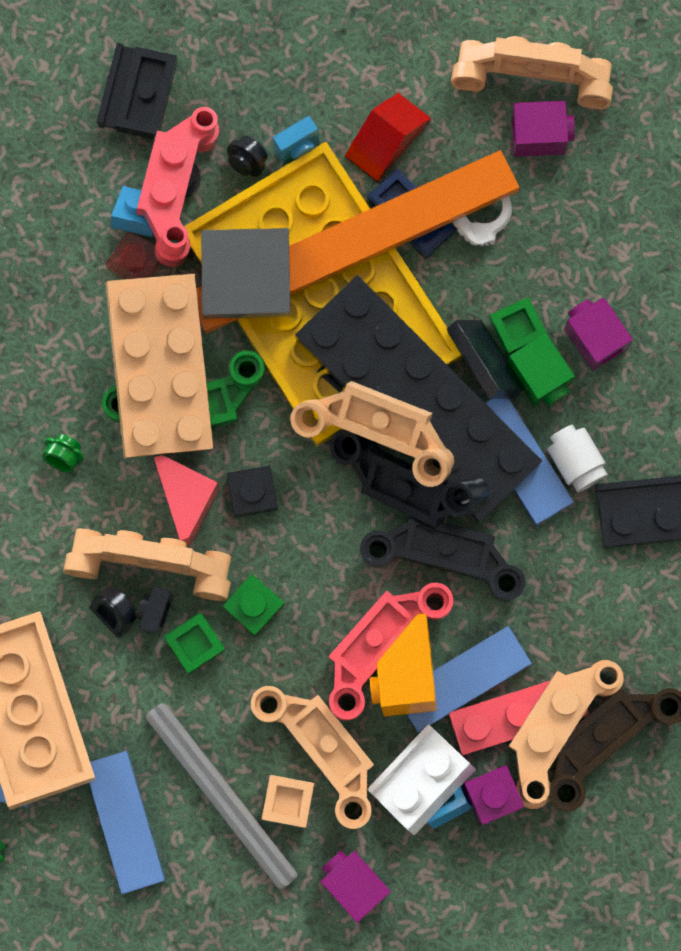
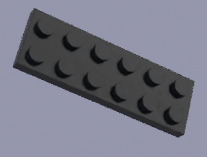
(371, 345)

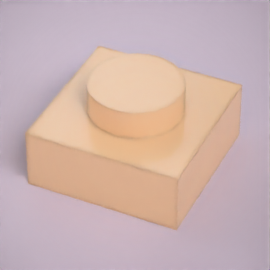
(288, 801)

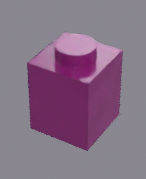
(541, 128)
(597, 332)
(493, 795)
(353, 884)

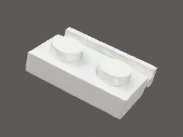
(421, 779)

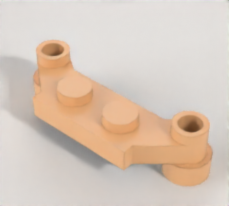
(534, 60)
(382, 421)
(168, 556)
(554, 721)
(326, 744)

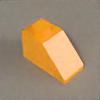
(406, 673)

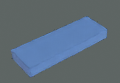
(541, 490)
(473, 675)
(125, 823)

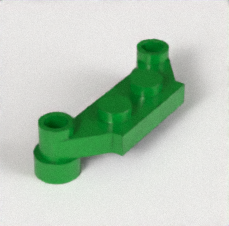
(224, 394)

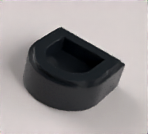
(114, 611)

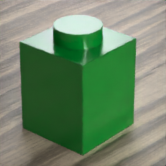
(542, 371)

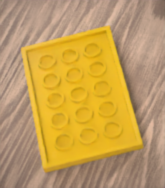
(308, 199)

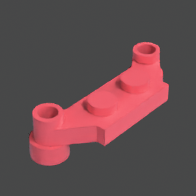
(168, 182)
(372, 636)

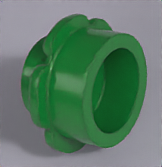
(62, 453)

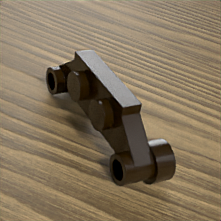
(603, 734)

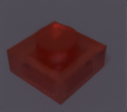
(133, 258)

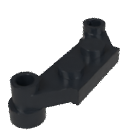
(394, 484)
(446, 549)

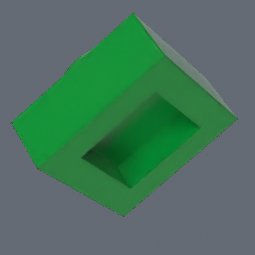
(517, 325)
(253, 605)
(194, 643)

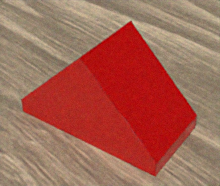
(386, 135)

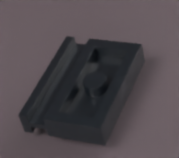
(137, 91)
(640, 511)

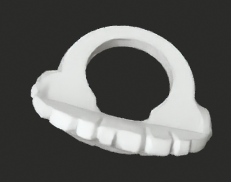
(484, 233)

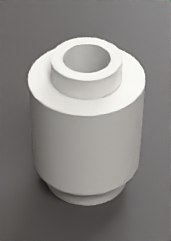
(577, 458)

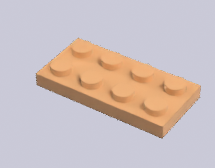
(159, 365)
(38, 728)

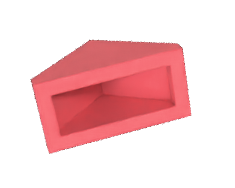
(187, 495)

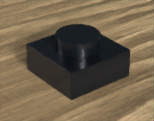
(252, 491)
(154, 610)

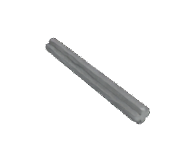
(221, 796)

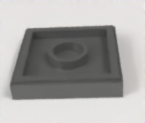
(245, 273)

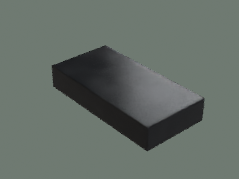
(485, 359)

